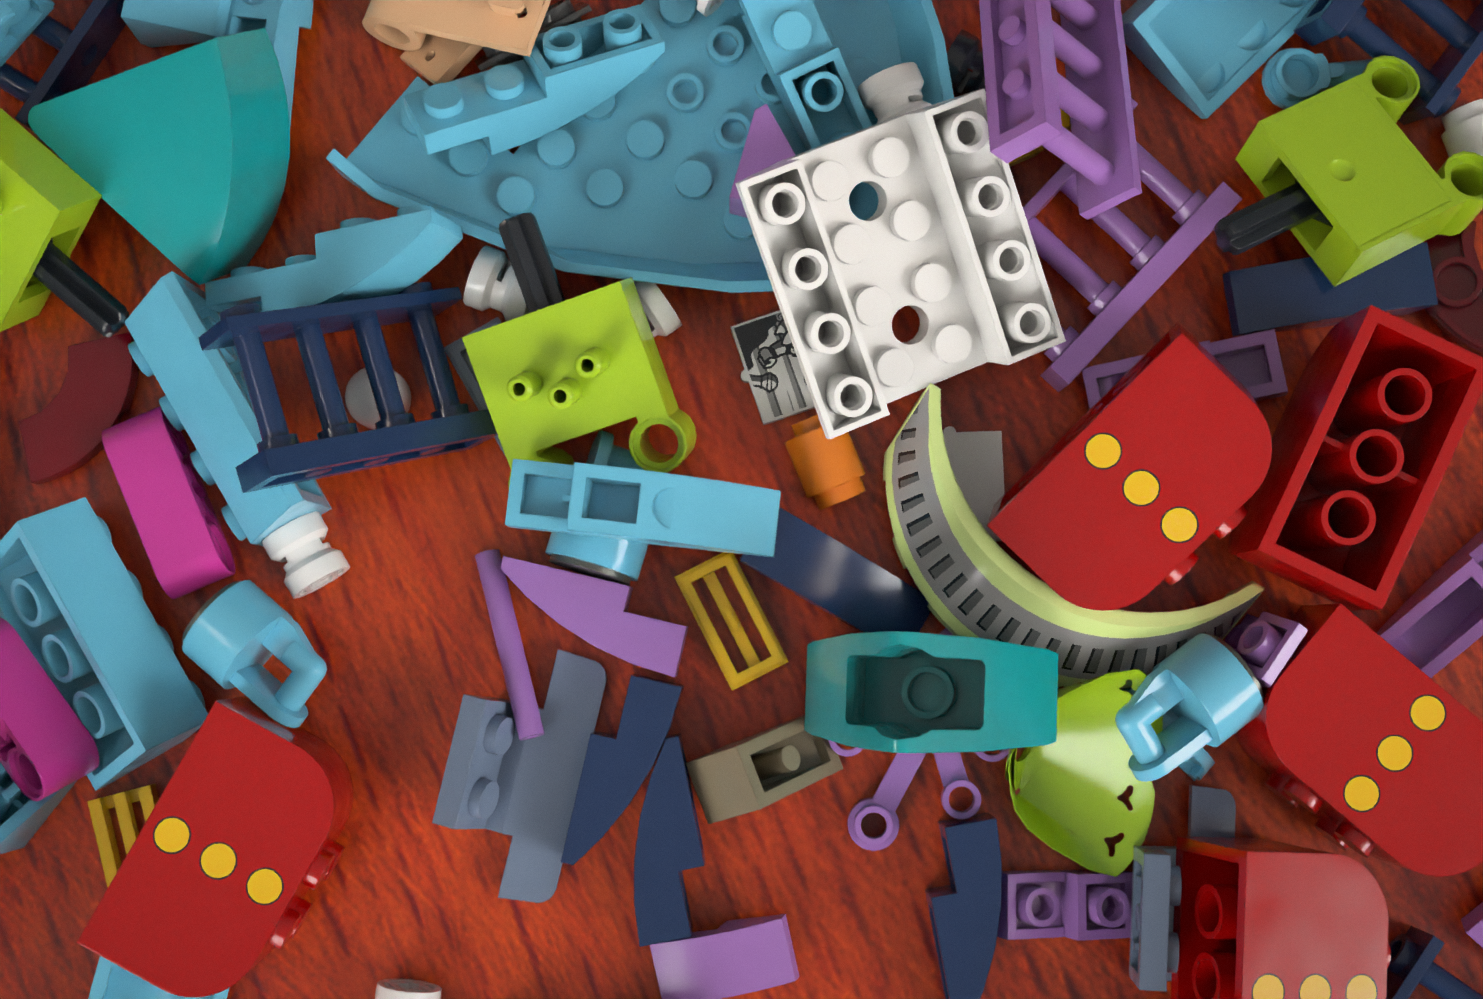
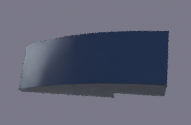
(1301, 296)
(839, 580)
(620, 762)
(665, 846)
(968, 909)

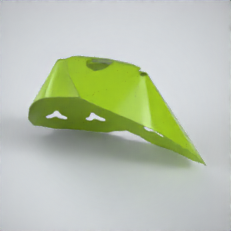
(1075, 782)

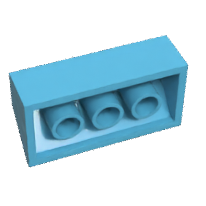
(213, 405)
(96, 637)

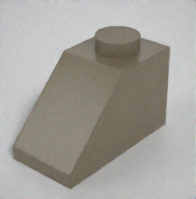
(760, 770)

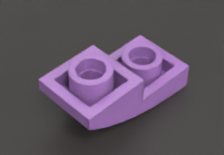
(1266, 644)
(1065, 905)
(728, 960)

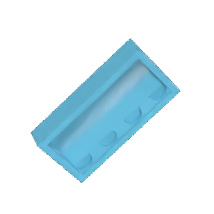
(1208, 46)

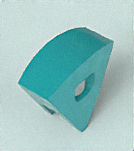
(184, 148)
(930, 693)

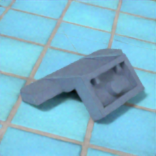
(523, 784)
(1159, 888)

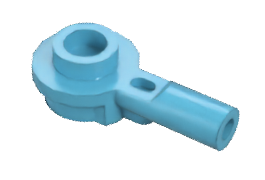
(1300, 74)

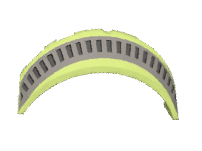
(990, 596)

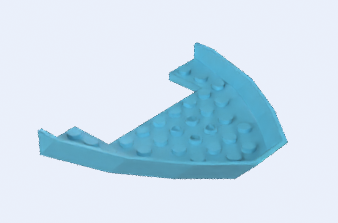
(652, 168)

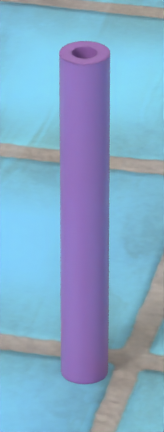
(509, 645)

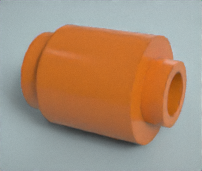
(825, 466)

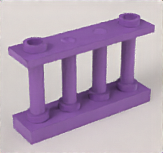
(1028, 92)
(1151, 257)

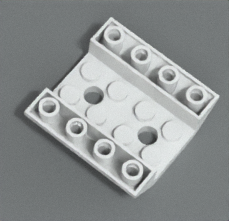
(941, 241)

